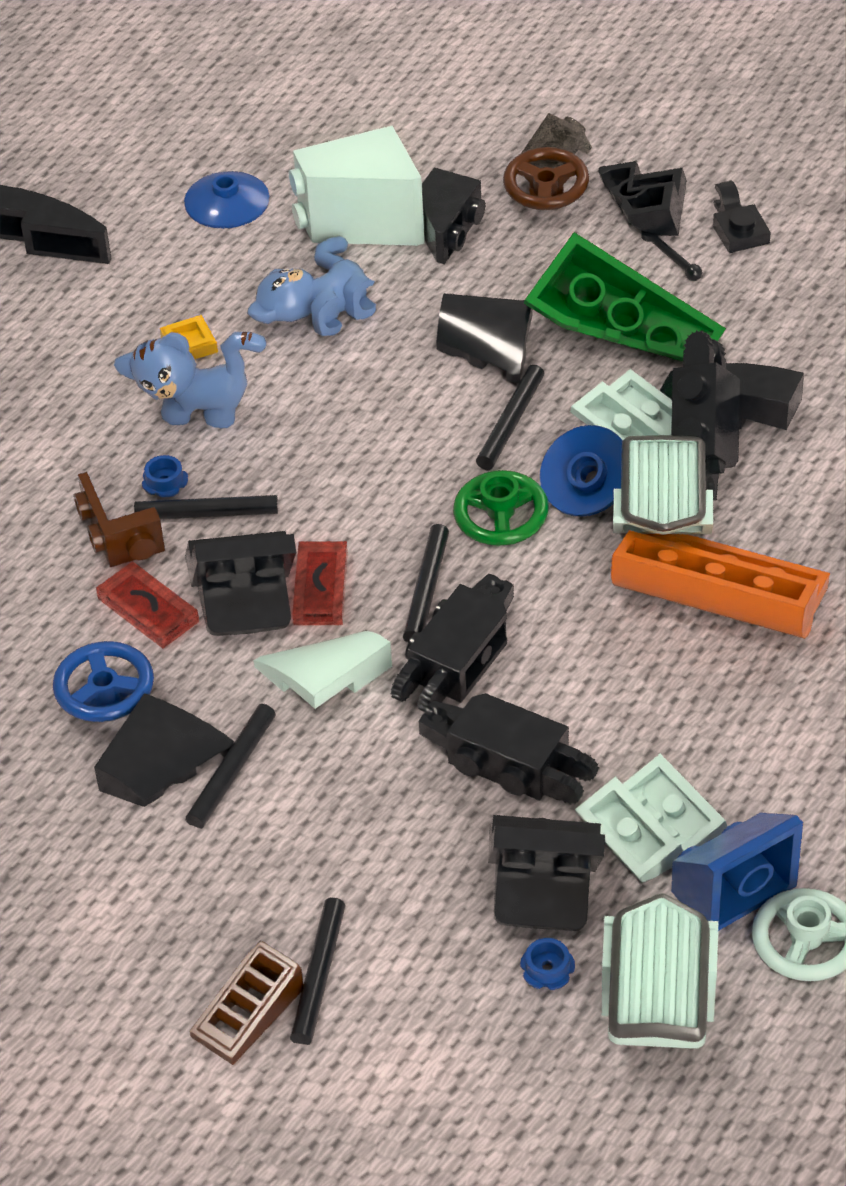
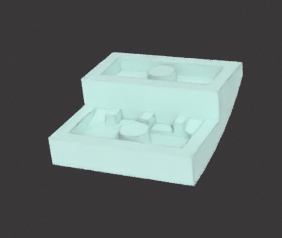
(626, 407)
(651, 818)

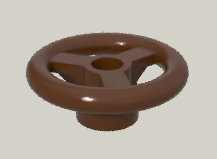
(546, 183)

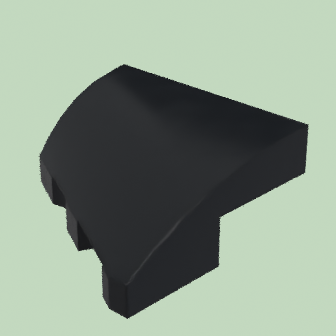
(649, 199)
(485, 331)
(156, 750)

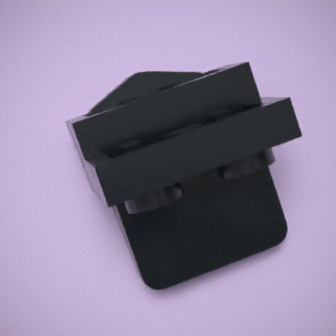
(242, 581)
(543, 870)

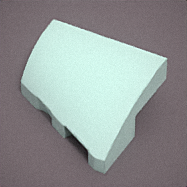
(328, 666)

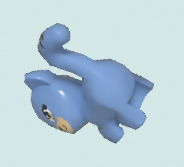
(295, 294)
(170, 373)

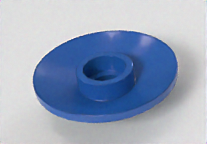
(226, 199)
(572, 459)

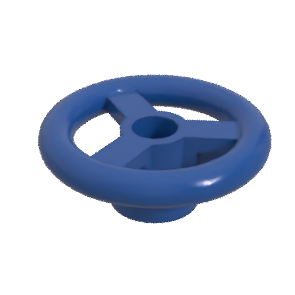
(106, 692)

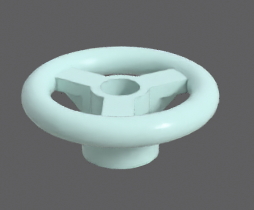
(809, 922)

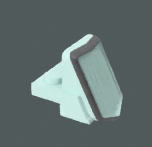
(663, 487)
(659, 974)

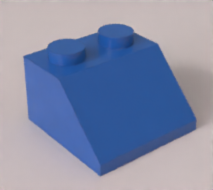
(740, 867)

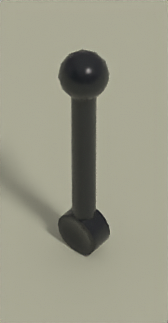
(692, 271)

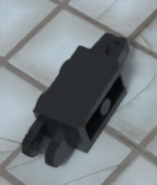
(707, 404)
(456, 643)
(509, 747)

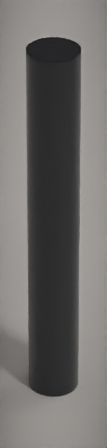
(510, 417)
(211, 506)
(426, 580)
(230, 766)
(317, 971)

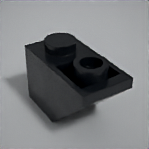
(449, 211)

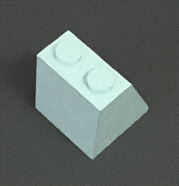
(359, 190)

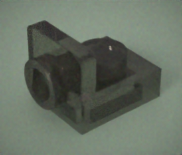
(561, 134)

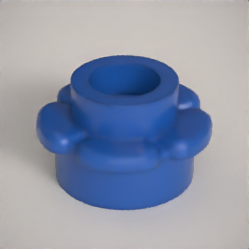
(164, 476)
(549, 952)

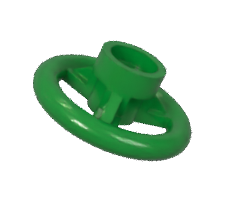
(500, 495)

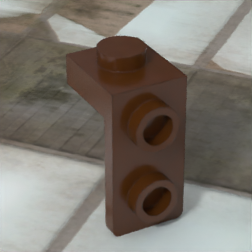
(122, 538)

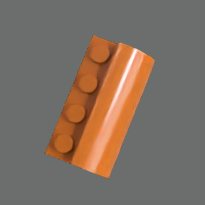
(721, 580)

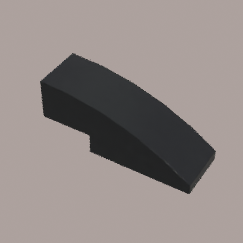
(51, 227)
(766, 393)

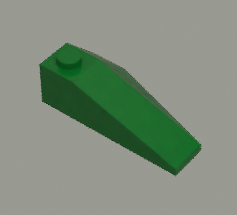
(611, 301)

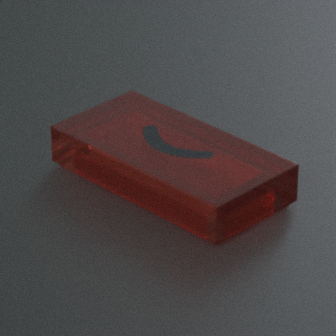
(320, 583)
(147, 604)

